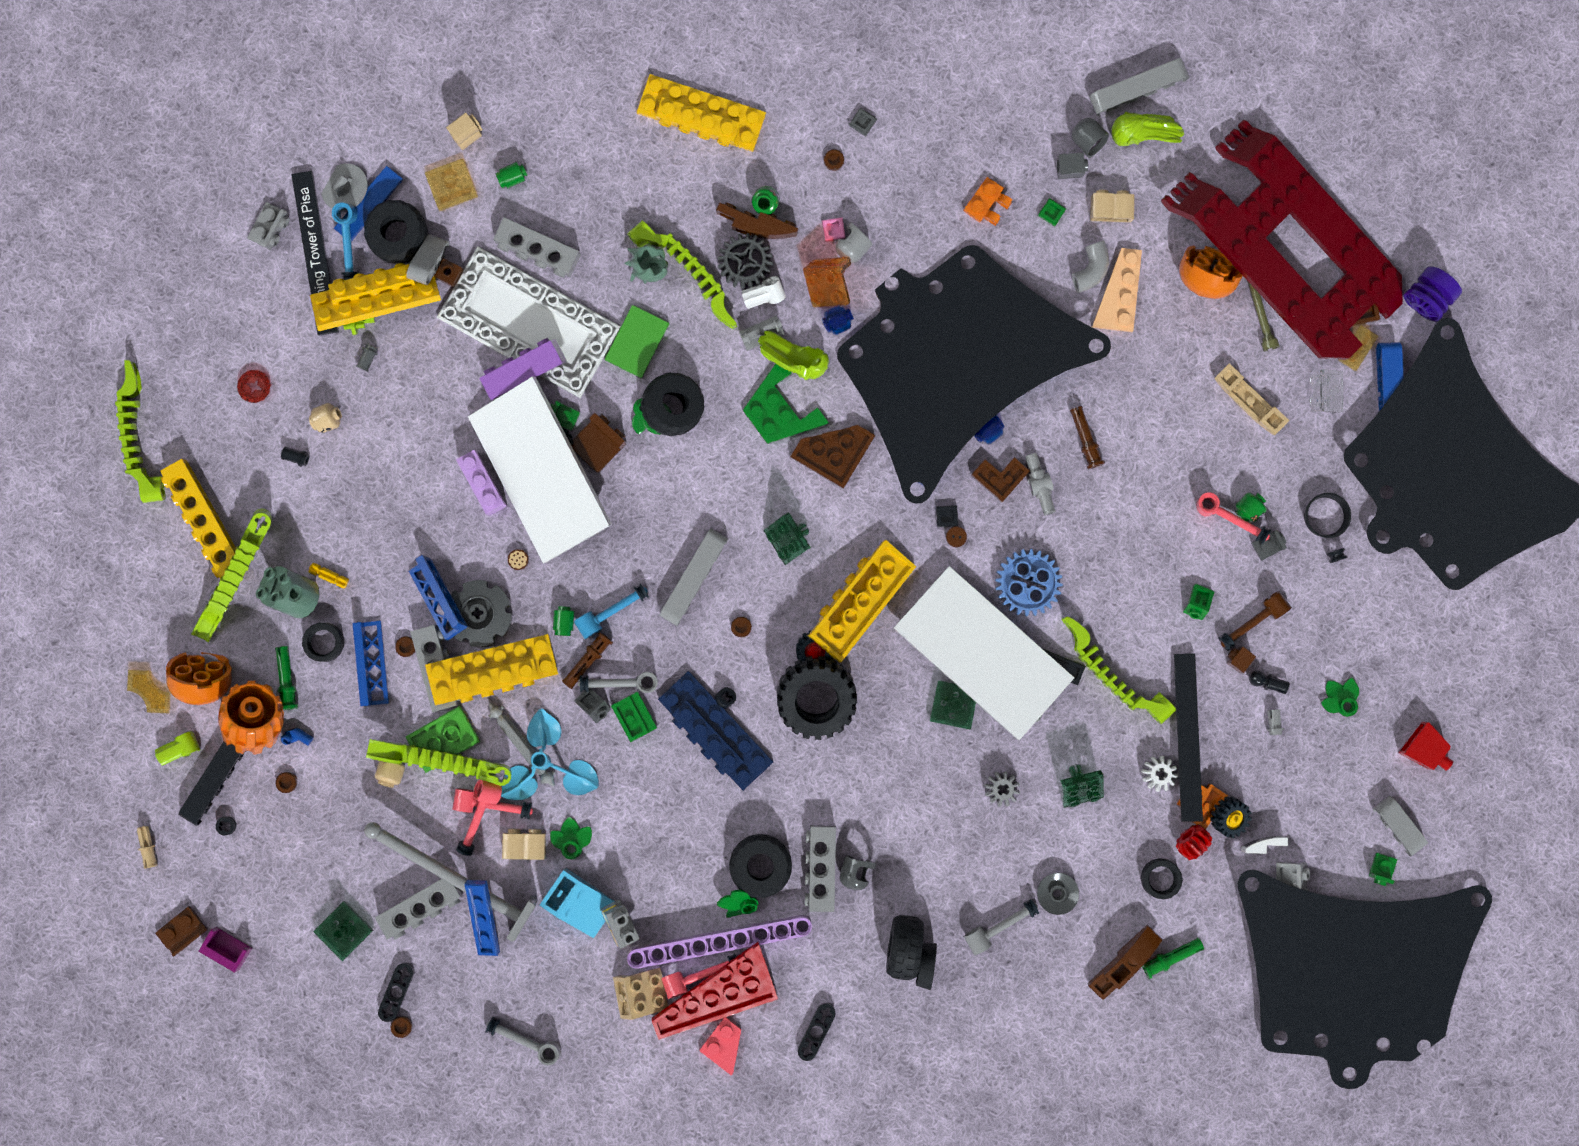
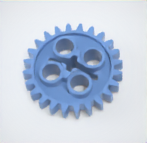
(1034, 564)

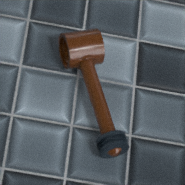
(1275, 606)

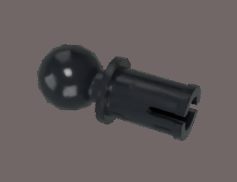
(1258, 679)

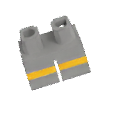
(619, 924)

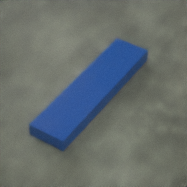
(376, 193)
(482, 917)

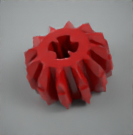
(1194, 842)

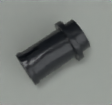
(295, 456)

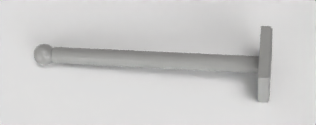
(373, 830)

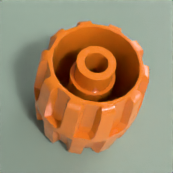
(251, 717)

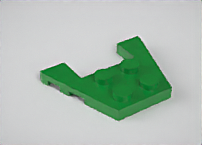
(773, 415)

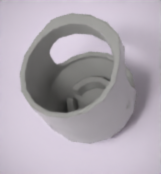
(854, 245)

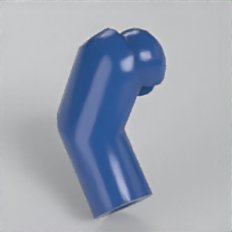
(294, 735)

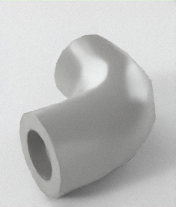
(1096, 268)

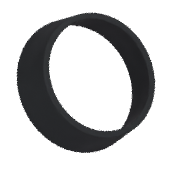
(1346, 511)
(927, 966)

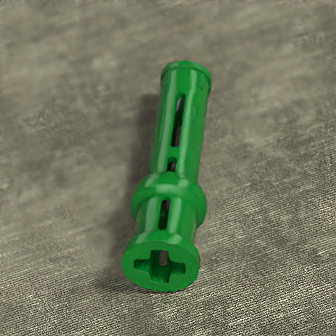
(286, 688)
(1162, 962)

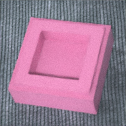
(833, 229)

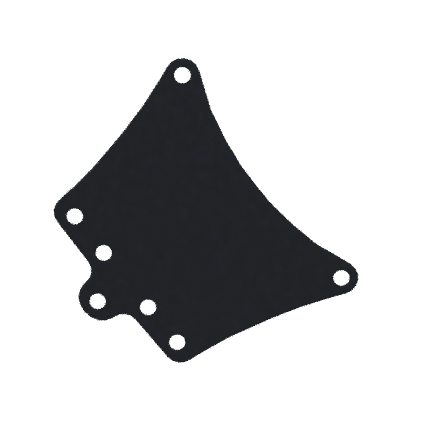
(957, 359)
(1456, 469)
(1357, 970)

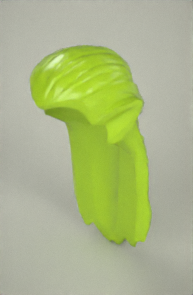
(1135, 128)
(804, 361)

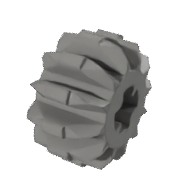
(1002, 781)

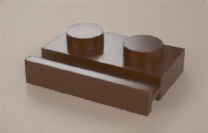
(181, 931)

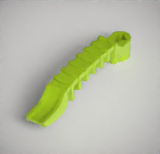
(643, 235)
(150, 488)
(233, 575)
(1158, 706)
(400, 752)

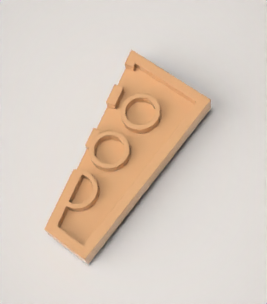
(1120, 296)

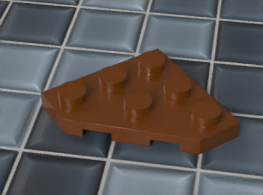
(834, 453)

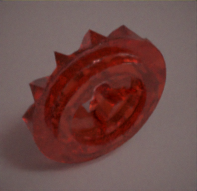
(251, 377)

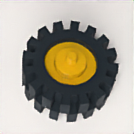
(1230, 817)

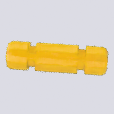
(328, 575)

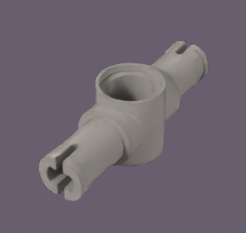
(1040, 483)

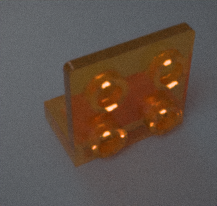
(827, 281)

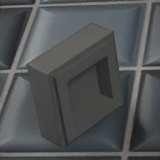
(862, 122)

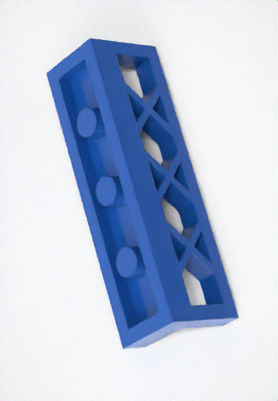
(442, 597)
(362, 663)

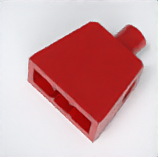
(1427, 748)

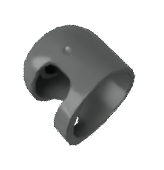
(1087, 133)
(849, 871)

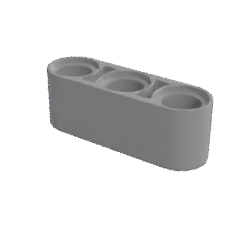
(427, 259)
(1401, 825)

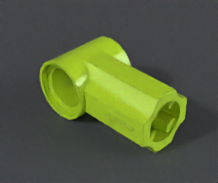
(180, 747)

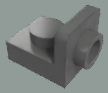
(1271, 546)
(593, 705)

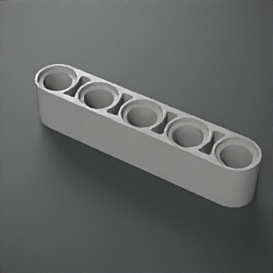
(1139, 85)
(693, 577)

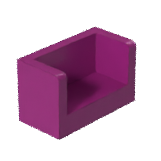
(225, 949)

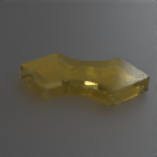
(142, 684)

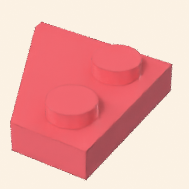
(723, 1045)

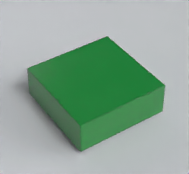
(1052, 212)

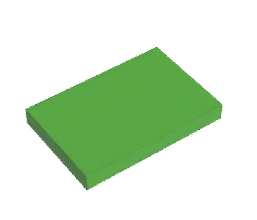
(637, 341)
(446, 734)

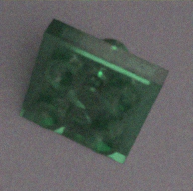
(787, 538)
(940, 714)
(1081, 787)
(337, 937)

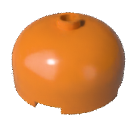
(1206, 282)
(194, 685)

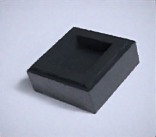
(947, 516)

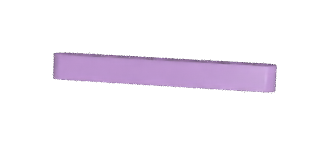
(712, 948)

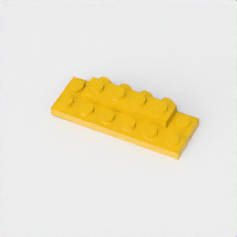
(701, 113)
(370, 297)
(861, 600)
(491, 670)

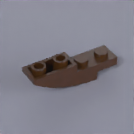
(764, 227)
(1127, 963)

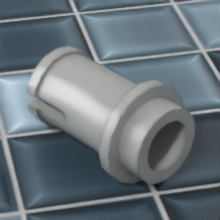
(1274, 721)

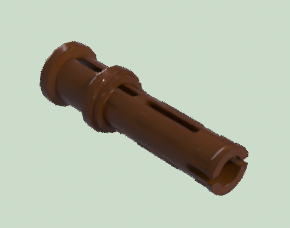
(1089, 447)
(570, 680)

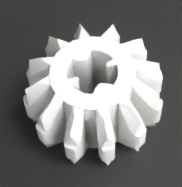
(1155, 781)

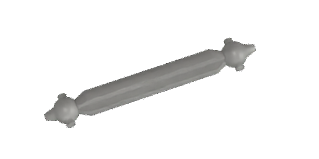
(519, 741)

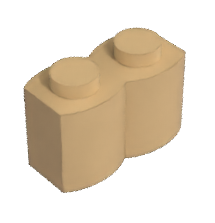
(465, 130)
(1112, 207)
(524, 845)

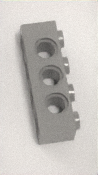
(509, 230)
(421, 639)
(826, 901)
(389, 921)

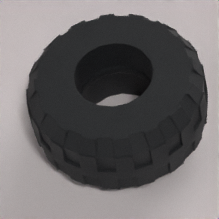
(383, 216)
(686, 391)
(764, 886)
(905, 947)

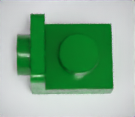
(566, 416)
(1199, 602)
(1383, 869)

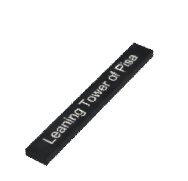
(312, 236)

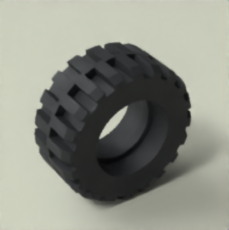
(823, 723)

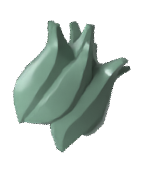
(648, 263)

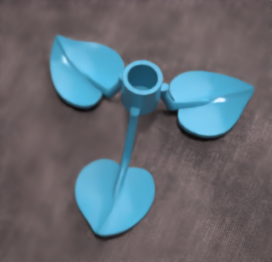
(544, 731)

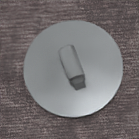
(345, 185)

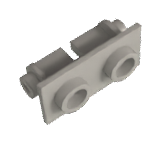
(751, 335)

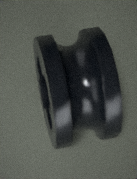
(1337, 555)
(729, 694)
(226, 819)

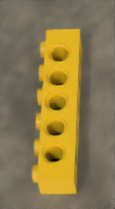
(182, 471)

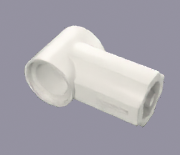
(769, 291)

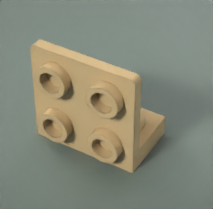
(640, 994)

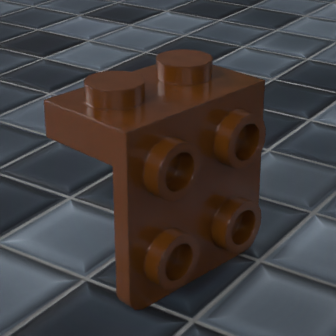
(598, 442)

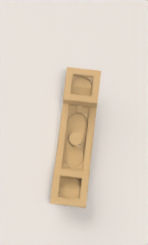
(1250, 401)

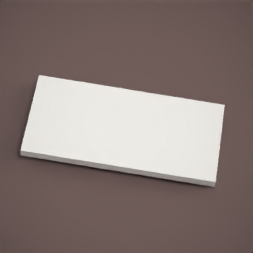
(517, 311)
(539, 470)
(984, 653)

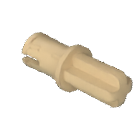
(146, 847)

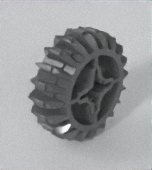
(737, 258)

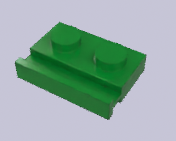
(634, 716)

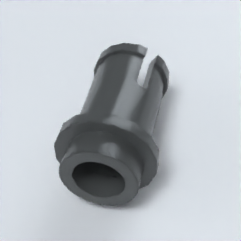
(367, 357)

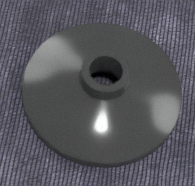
(1067, 899)

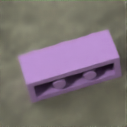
(481, 482)

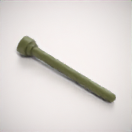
(1269, 340)

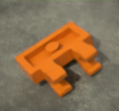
(984, 198)
(1210, 797)

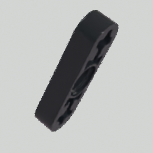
(395, 1008)
(814, 1048)

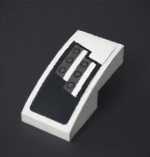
(1260, 845)

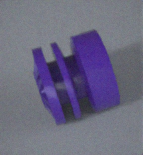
(1433, 293)

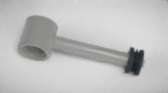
(586, 683)
(979, 940)
(494, 1026)

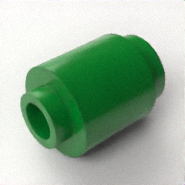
(511, 175)
(563, 621)

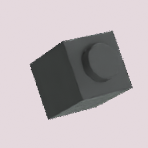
(1071, 165)

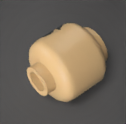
(325, 418)
(389, 774)

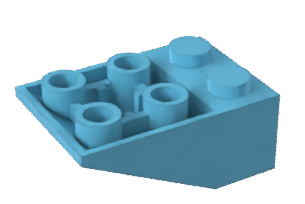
(576, 903)

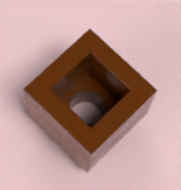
(451, 279)
(1240, 659)

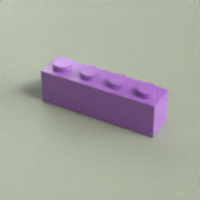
(516, 371)

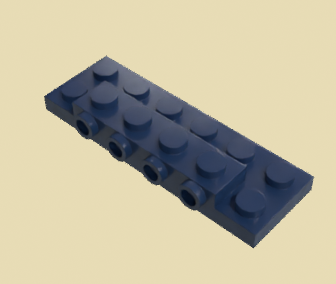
(714, 731)

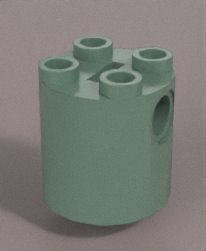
(288, 592)

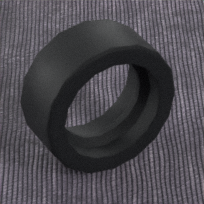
(307, 637)
(1177, 882)

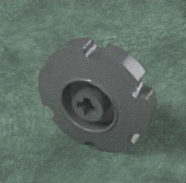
(495, 616)

